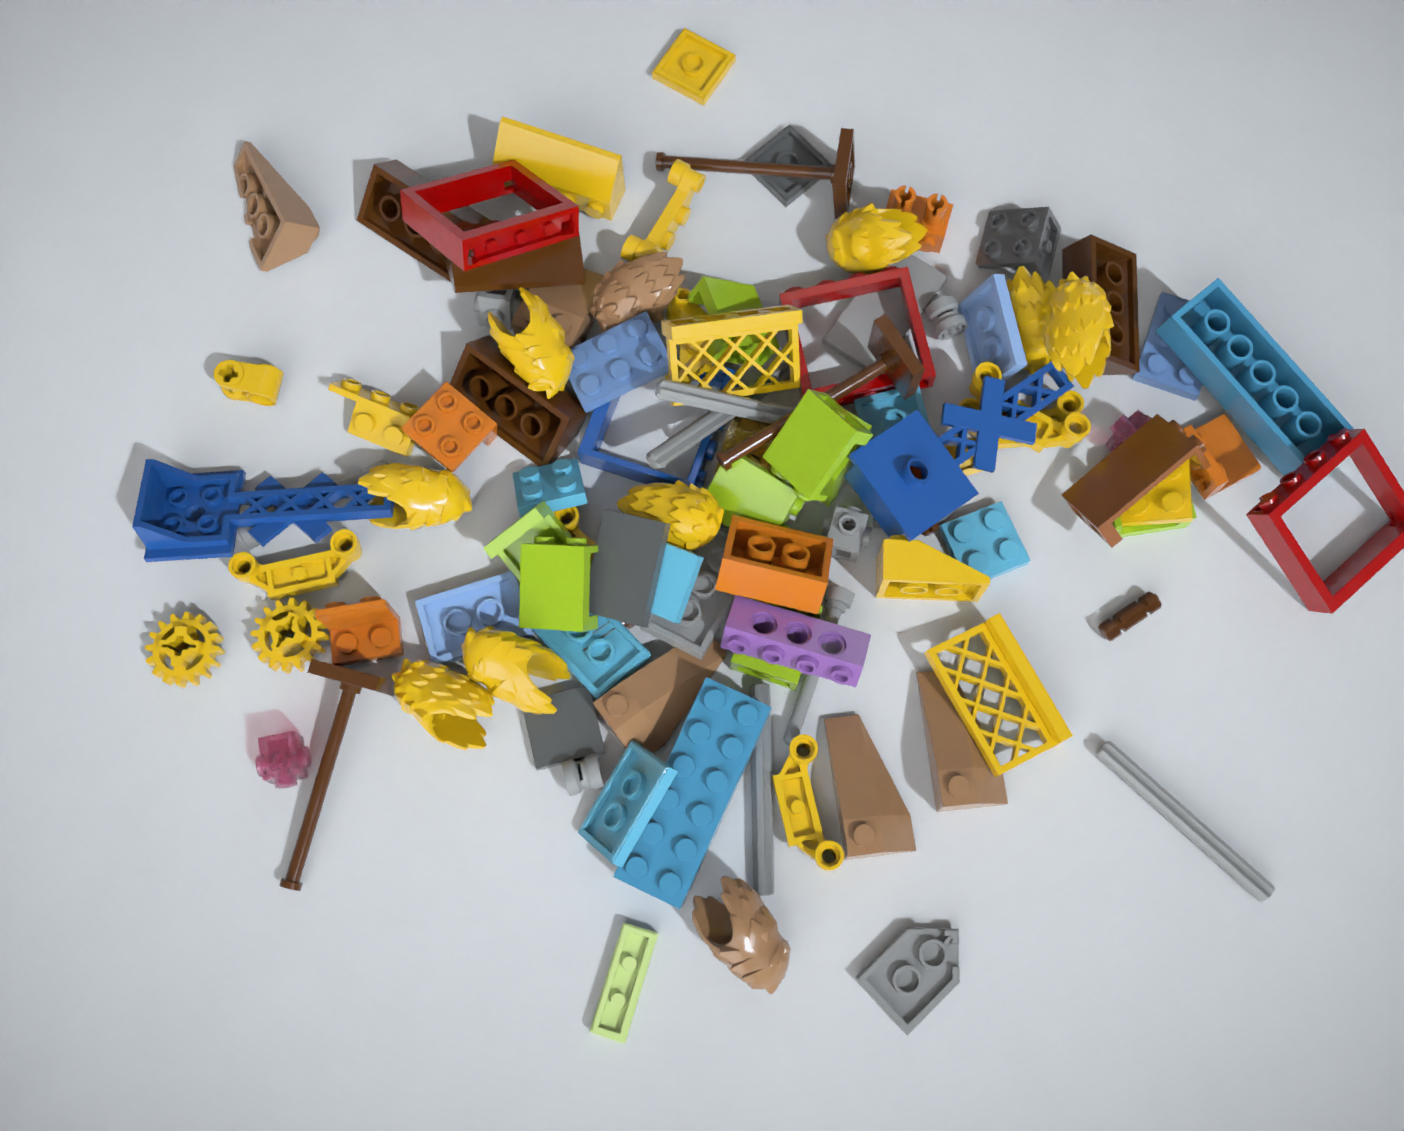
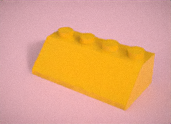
(576, 169)

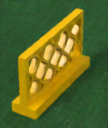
(737, 325)
(1025, 688)

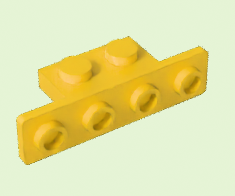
(377, 416)

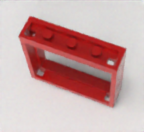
(552, 222)
(858, 285)
(1363, 564)

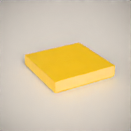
(694, 66)

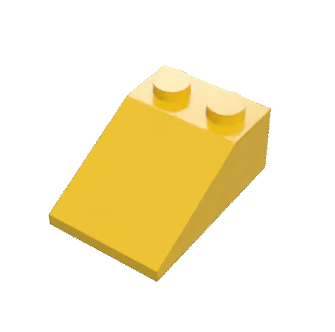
(924, 573)

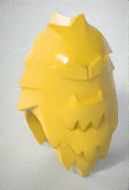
(873, 239)
(1028, 297)
(1077, 329)
(538, 350)
(419, 495)
(689, 510)
(504, 665)
(444, 702)

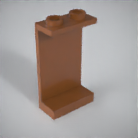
(1131, 473)

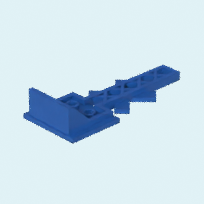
(175, 499)
(912, 504)

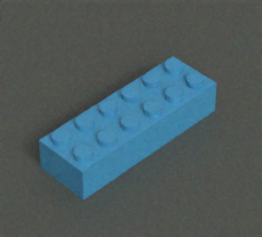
(1251, 376)
(710, 764)

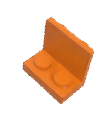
(450, 427)
(1226, 453)
(362, 630)

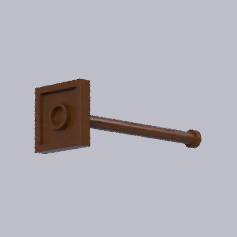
(839, 174)
(892, 357)
(351, 684)

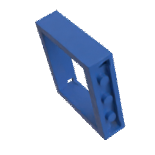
(598, 426)

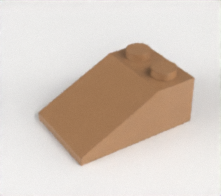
(567, 305)

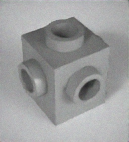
(502, 306)
(848, 531)

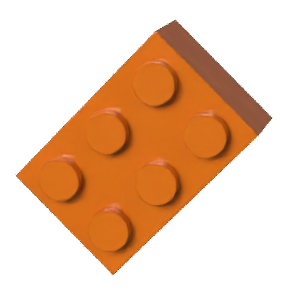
(775, 564)

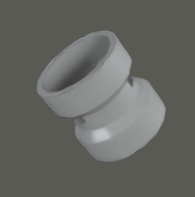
(946, 317)
(590, 771)

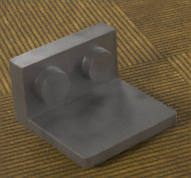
(1020, 239)

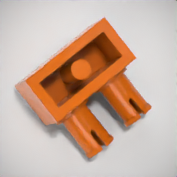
(930, 213)

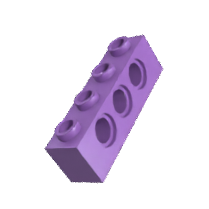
(795, 641)

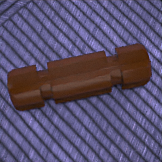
(1129, 616)

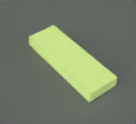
(624, 983)

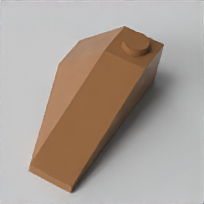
(278, 215)
(657, 697)
(956, 764)
(867, 801)

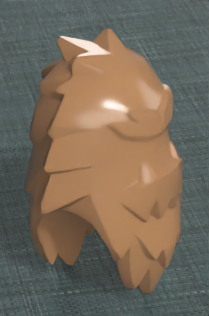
(637, 287)
(743, 934)

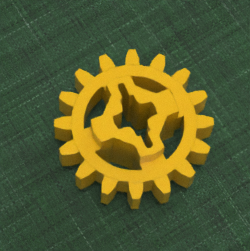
(177, 638)
(286, 647)

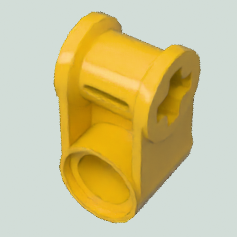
(249, 381)

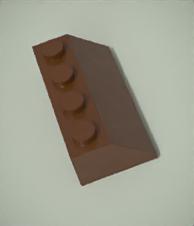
(383, 213)
(544, 267)
(1116, 274)
(524, 417)

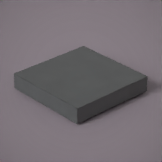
(788, 148)
(566, 733)

